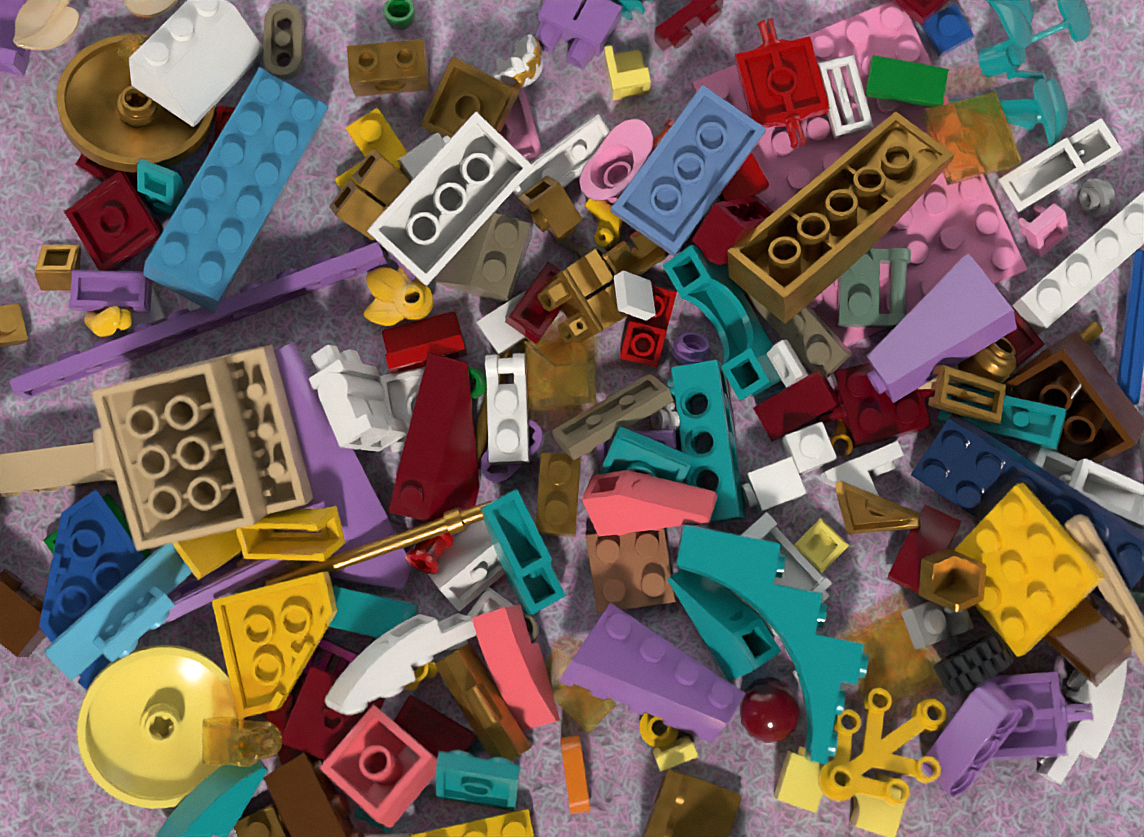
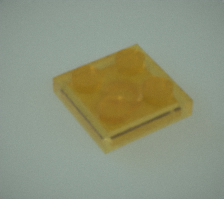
(893, 660)

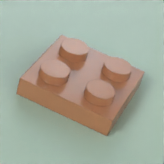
(630, 569)

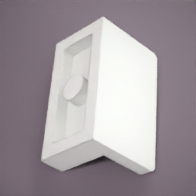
(468, 566)

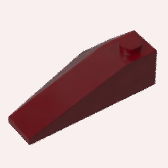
(439, 452)

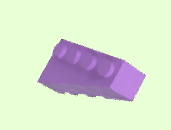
(651, 676)

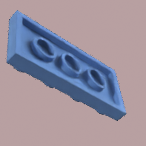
(688, 170)

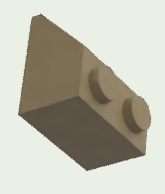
(490, 259)

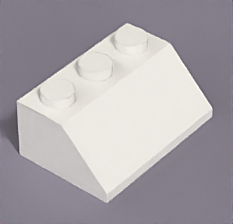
(195, 58)

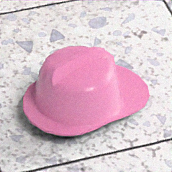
(617, 161)

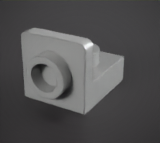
(932, 623)

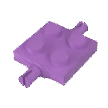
(1044, 716)

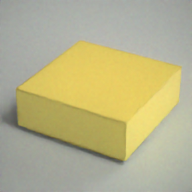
(821, 545)
(675, 753)

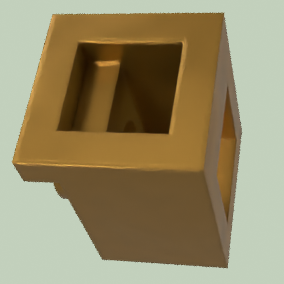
(551, 208)

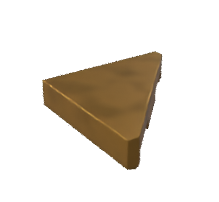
(871, 513)

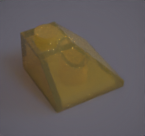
(559, 373)

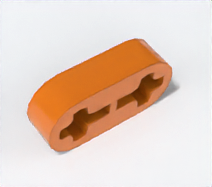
(575, 774)

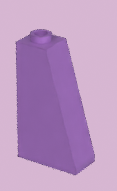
(943, 329)

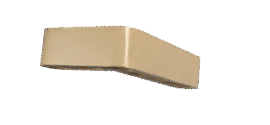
(55, 467)

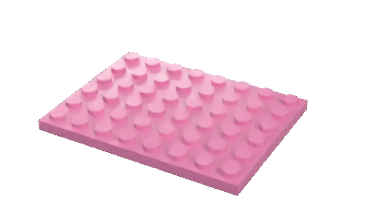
(938, 226)

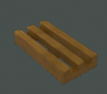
(942, 389)

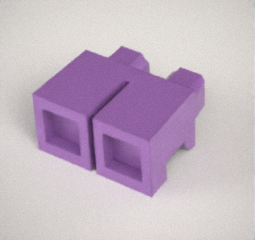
(579, 22)

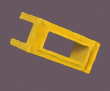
(262, 542)

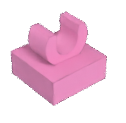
(1045, 230)

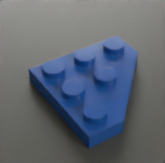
(86, 564)

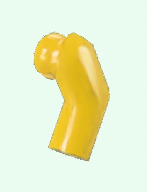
(608, 224)
(107, 322)

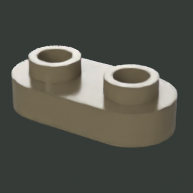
(283, 43)

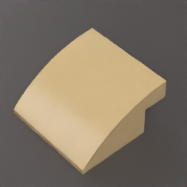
(203, 447)

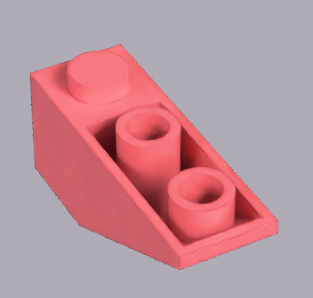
(640, 502)

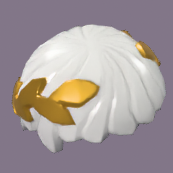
(523, 66)

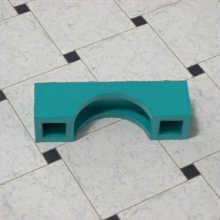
(728, 310)

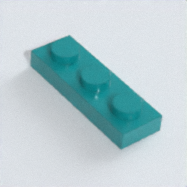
(1020, 420)

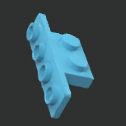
(122, 614)

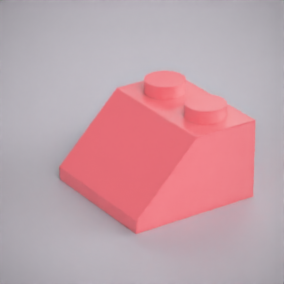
(381, 767)

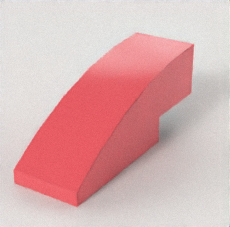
(516, 666)

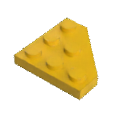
(271, 637)

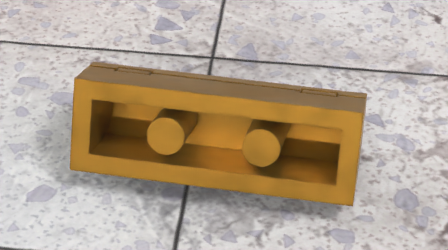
(482, 704)

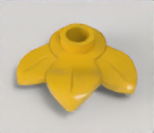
(392, 294)

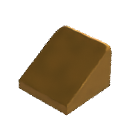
(56, 266)

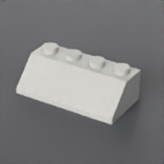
(450, 199)

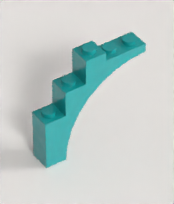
(820, 661)

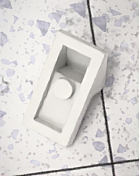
(857, 470)

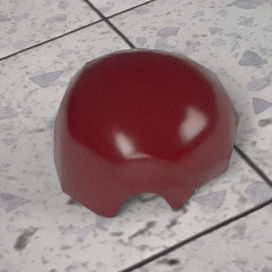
(769, 710)

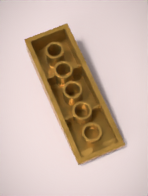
(836, 217)

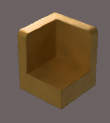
(952, 580)

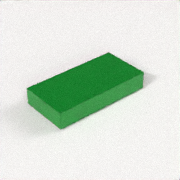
(906, 82)

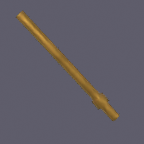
(452, 522)

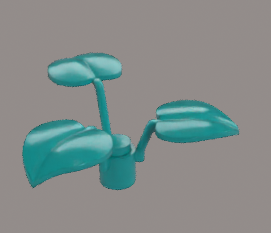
(1010, 54)

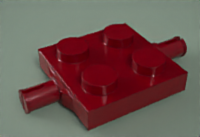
(872, 415)

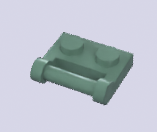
(860, 290)

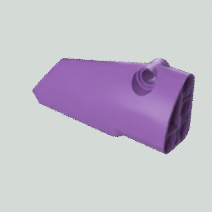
(338, 479)

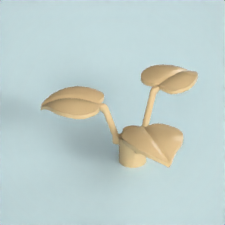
(52, 23)

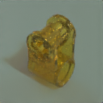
(238, 741)

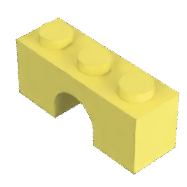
(800, 788)

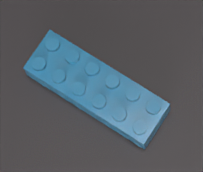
(235, 191)

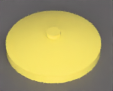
(145, 723)

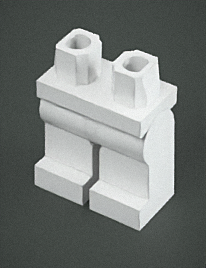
(354, 401)

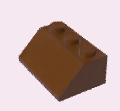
(1098, 414)

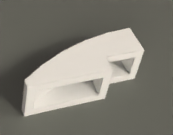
(1060, 165)
(1102, 485)

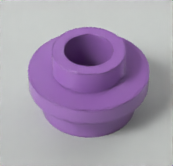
(691, 348)

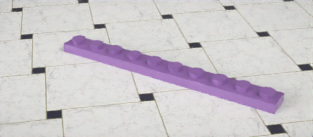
(186, 324)

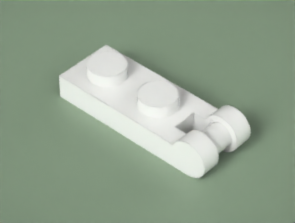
(507, 410)

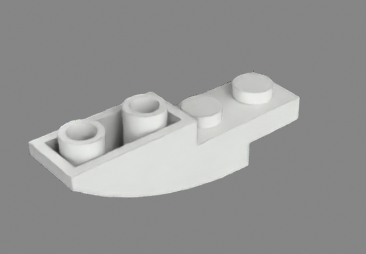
(388, 661)
(1087, 736)

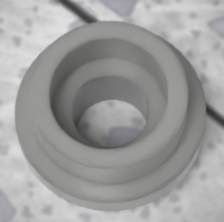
(1097, 197)

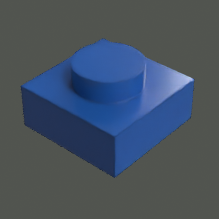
(947, 30)

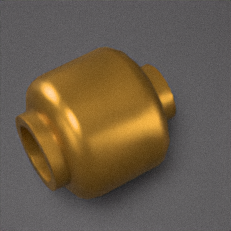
(992, 363)

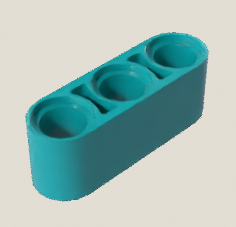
(369, 613)

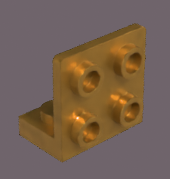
(691, 808)

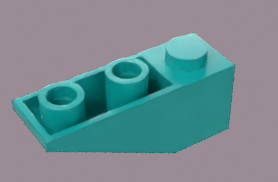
(725, 623)

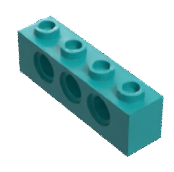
(709, 380)

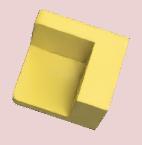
(626, 73)

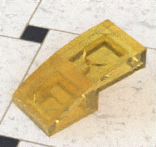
(575, 700)

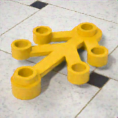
(877, 752)

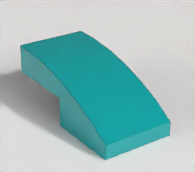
(161, 187)

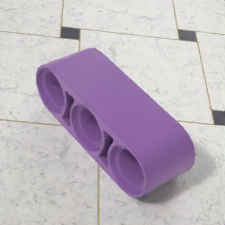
(973, 737)

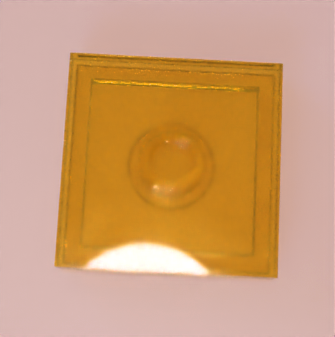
(975, 135)

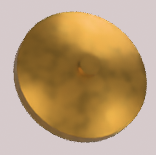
(115, 120)

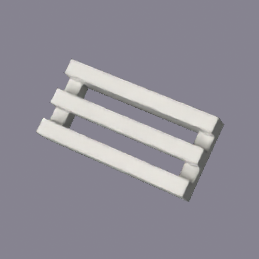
(851, 127)

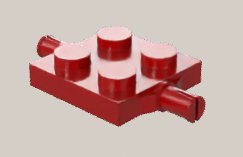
(782, 82)

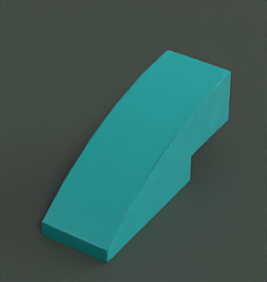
(522, 553)
(215, 803)

